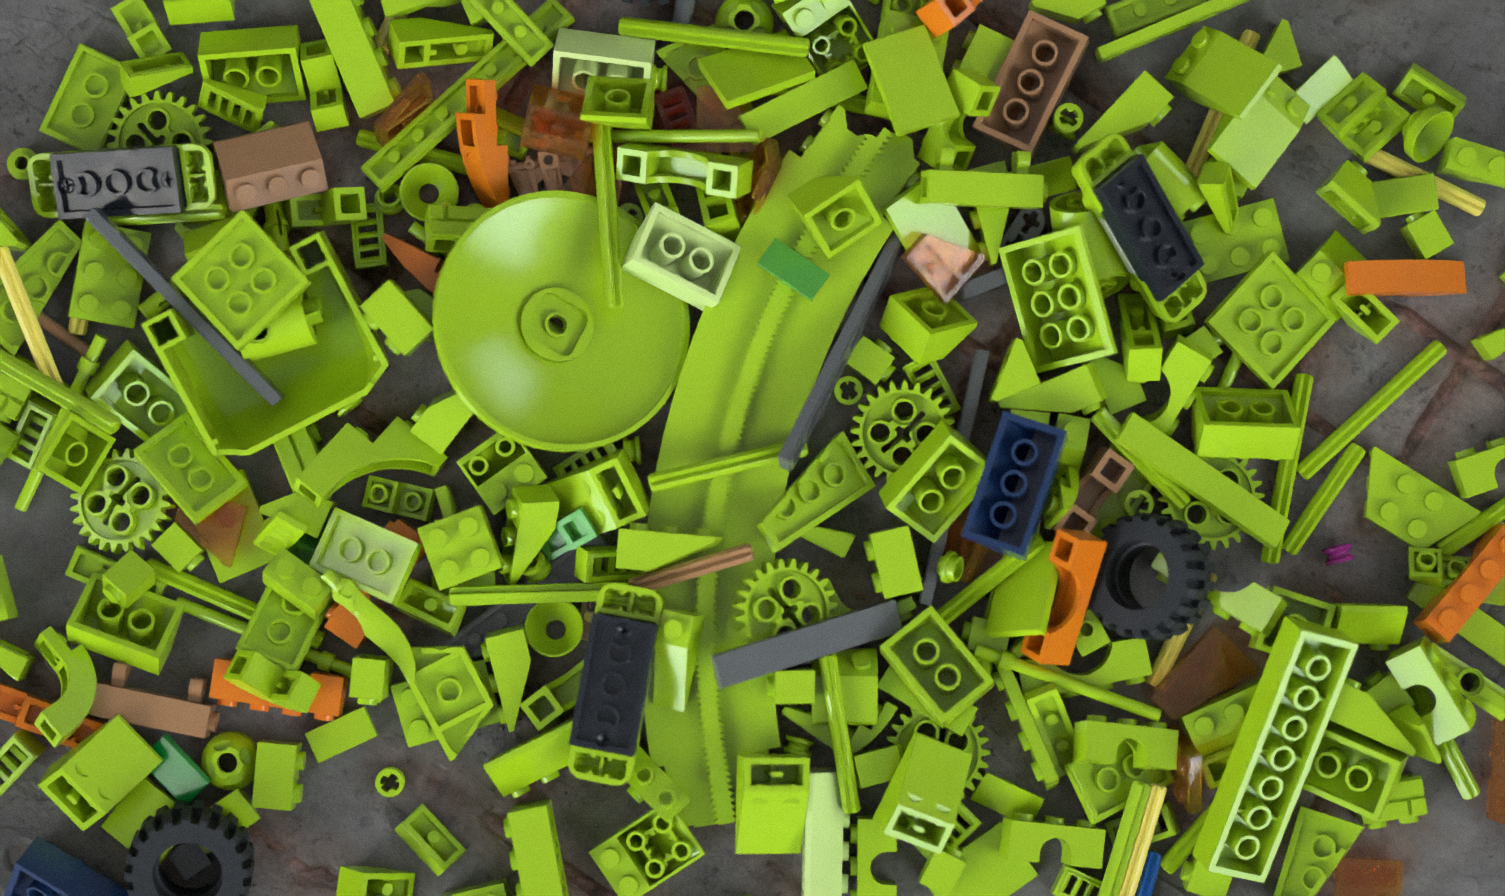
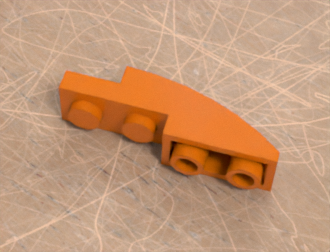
(477, 137)

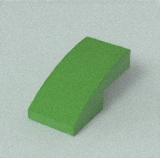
(570, 532)

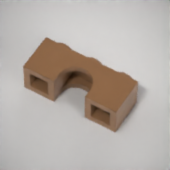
(1097, 482)

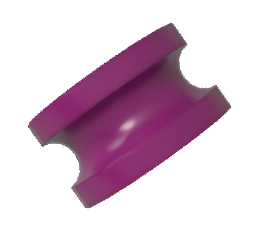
(1338, 554)

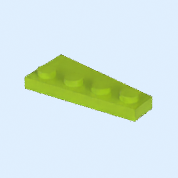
(40, 272)
(819, 492)
(1029, 735)

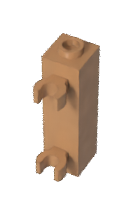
(153, 708)

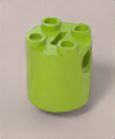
(1174, 177)
(289, 330)

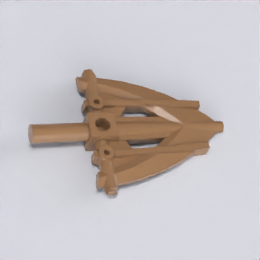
(547, 166)

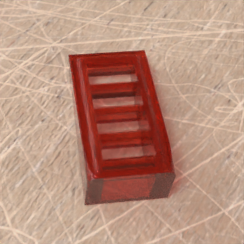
(672, 96)

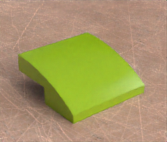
(1363, 117)
(134, 809)

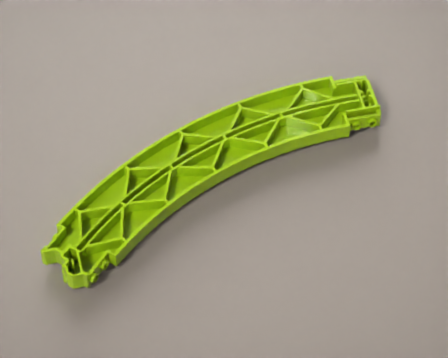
(741, 393)

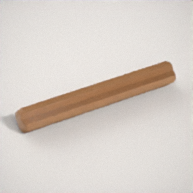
(694, 567)

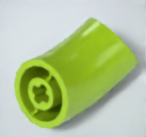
(1070, 211)

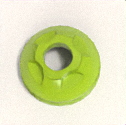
(760, 11)
(1427, 133)
(422, 175)
(545, 613)
(242, 748)

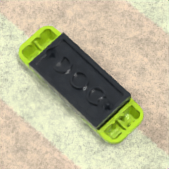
(122, 180)
(1142, 227)
(614, 684)

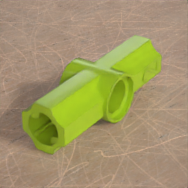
(1483, 693)

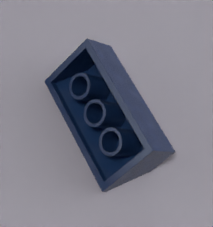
(1015, 485)
(52, 872)

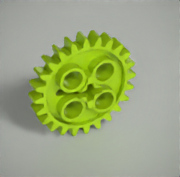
(179, 121)
(882, 410)
(144, 518)
(1211, 525)
(806, 592)
(972, 744)

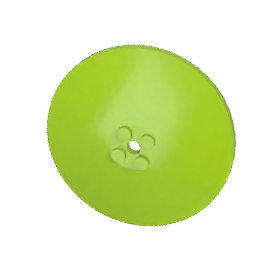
(494, 339)

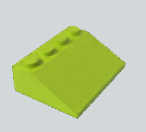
(1057, 299)

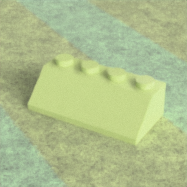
(823, 837)

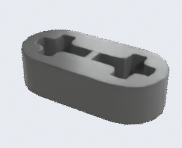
(1017, 224)
(982, 285)

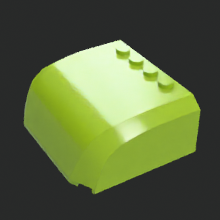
(312, 378)

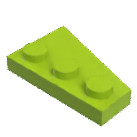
(683, 61)

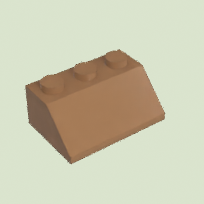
(270, 166)

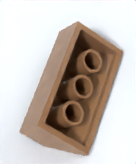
(1032, 83)

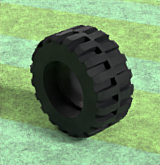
(1186, 584)
(190, 825)

